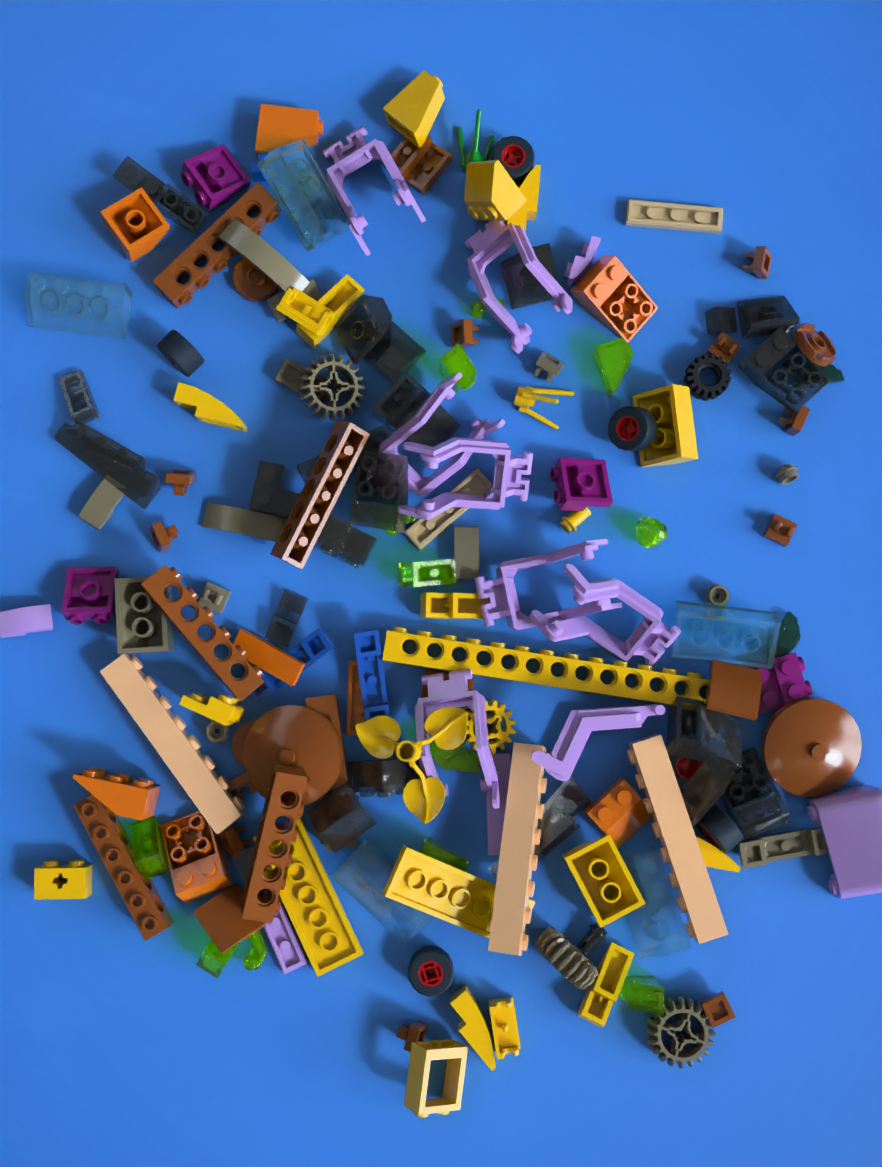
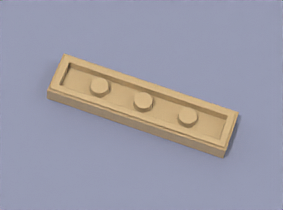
(674, 216)
(424, 531)

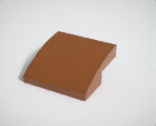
(421, 166)
(733, 690)
(223, 919)

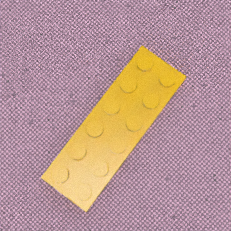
(442, 891)
(316, 907)

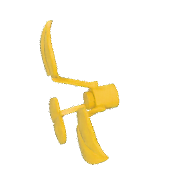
(446, 727)

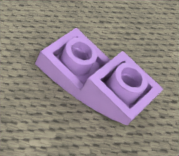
(581, 263)
(25, 620)

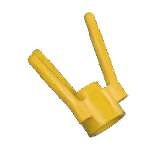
(527, 396)

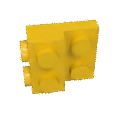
(218, 708)

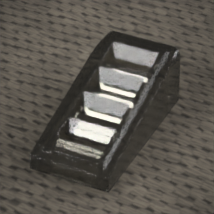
(83, 412)

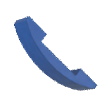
(308, 651)
(371, 674)

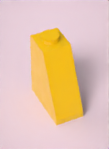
(416, 108)

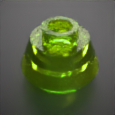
(650, 532)

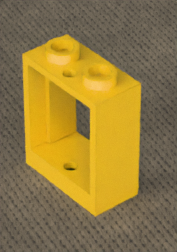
(418, 1074)

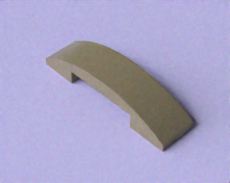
(263, 257)
(243, 522)
(781, 846)

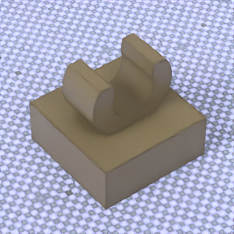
(550, 364)
(214, 597)

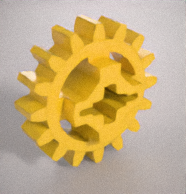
(493, 717)

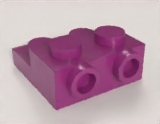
(214, 176)
(580, 484)
(89, 594)
(782, 682)

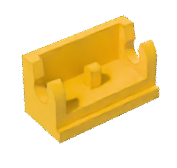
(306, 311)
(504, 1026)

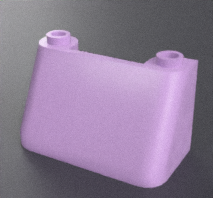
(853, 838)

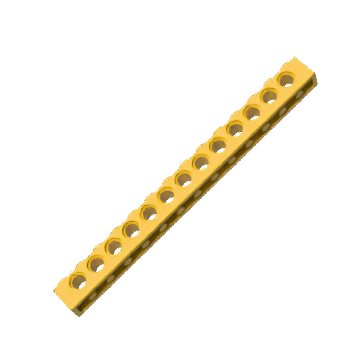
(668, 678)

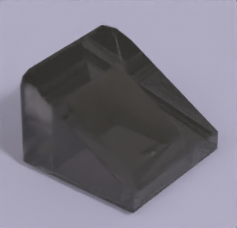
(721, 320)

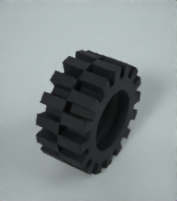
(714, 364)

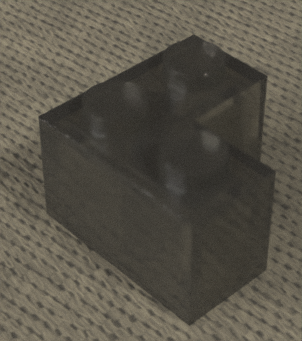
(268, 491)
(346, 541)
(380, 776)

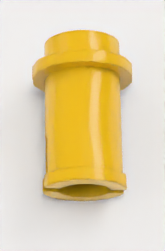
(575, 518)

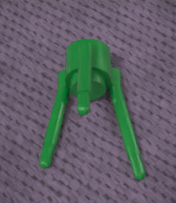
(473, 155)

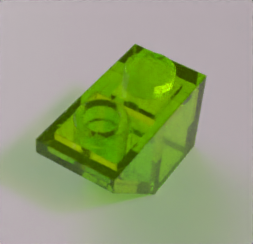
(456, 759)

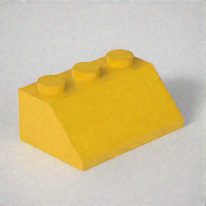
(491, 191)
(675, 426)
(603, 879)

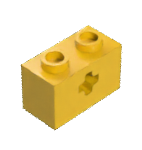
(49, 886)

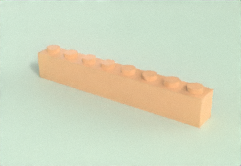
(173, 743)
(677, 838)
(517, 852)

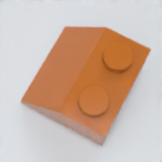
(135, 224)
(618, 811)

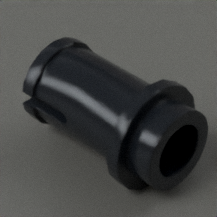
(592, 939)

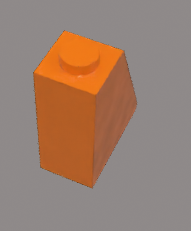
(286, 125)

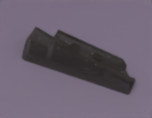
(111, 461)
(557, 819)

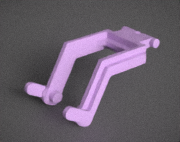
(352, 157)
(488, 246)
(506, 479)
(424, 485)
(503, 596)
(644, 639)
(455, 693)
(577, 731)

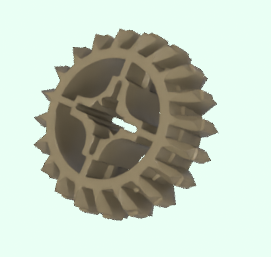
(331, 376)
(566, 958)
(675, 1052)

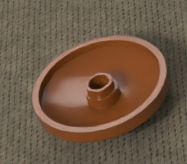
(298, 739)
(811, 746)

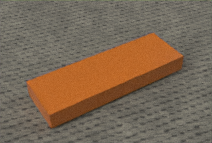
(269, 657)
(355, 709)

